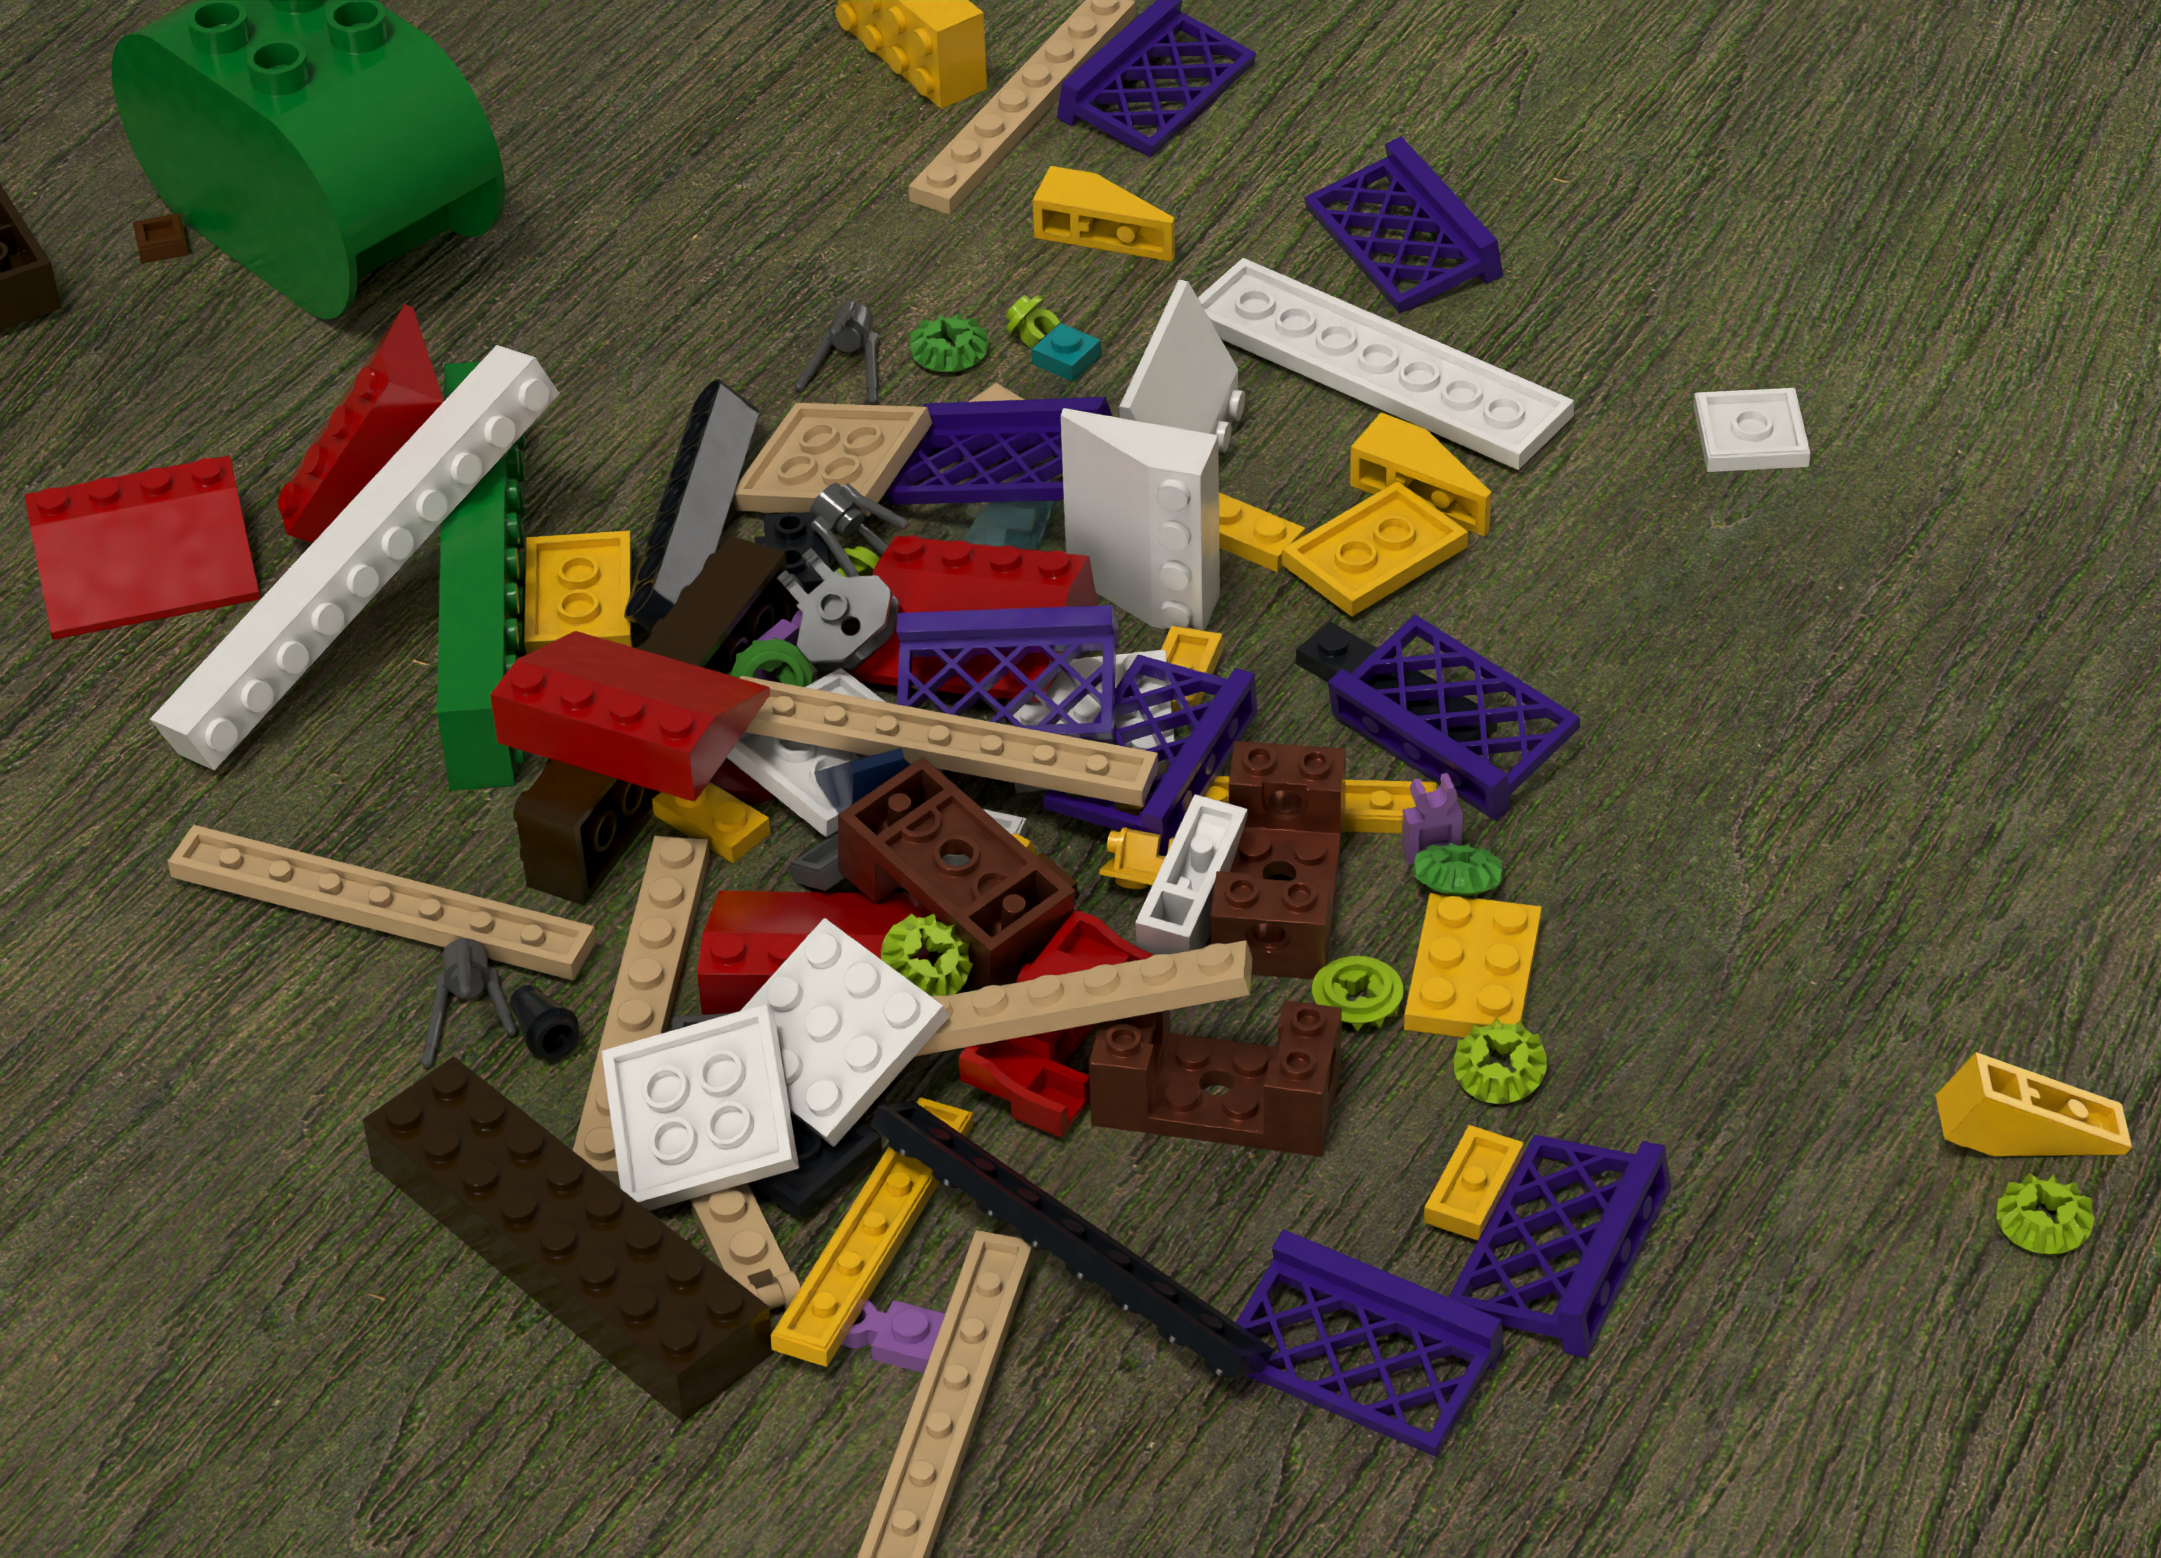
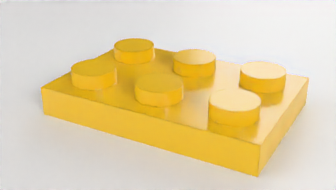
(1374, 548)
(578, 587)
(1471, 964)

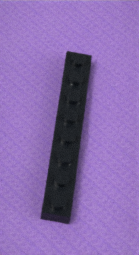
(1083, 1246)

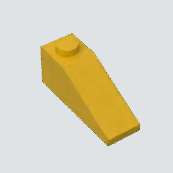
(1100, 215)
(1410, 454)
(2027, 1114)

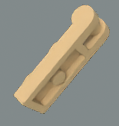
(744, 1244)

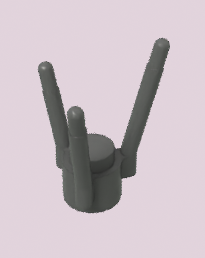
(848, 333)
(839, 512)
(465, 976)

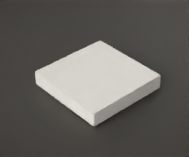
(1751, 429)

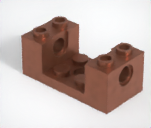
(1292, 831)
(999, 900)
(1275, 1095)

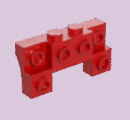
(1032, 1067)

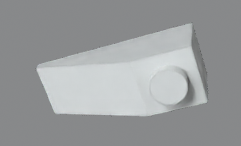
(1181, 897)

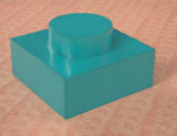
(1066, 352)

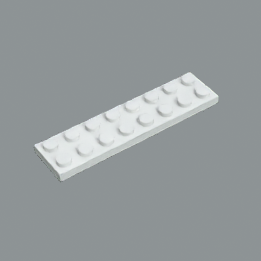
(1384, 364)

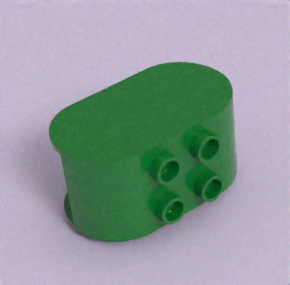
(307, 137)

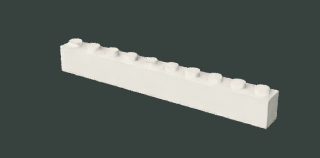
(354, 557)

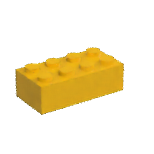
(925, 41)

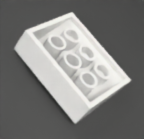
(1186, 374)
(1144, 514)

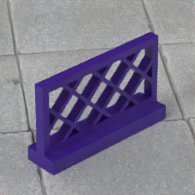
(1127, 59)
(1434, 211)
(990, 433)
(1015, 634)
(1417, 737)
(1196, 757)
(1610, 1242)
(1394, 1307)

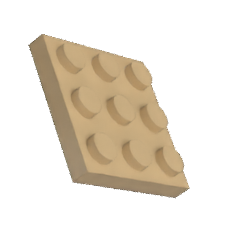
(829, 446)

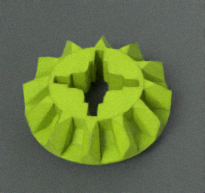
(906, 940)
(1353, 975)
(1494, 1082)
(2033, 1228)

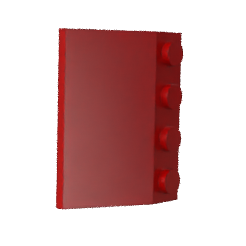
(365, 430)
(141, 547)
(970, 576)
(624, 712)
(758, 930)

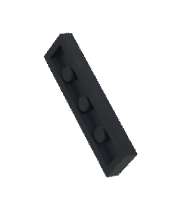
(1338, 649)

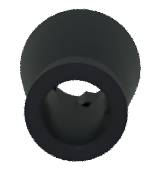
(546, 1025)

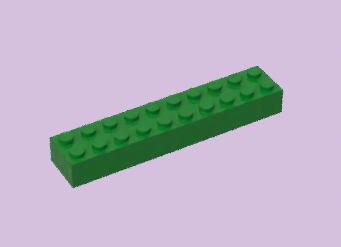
(480, 615)

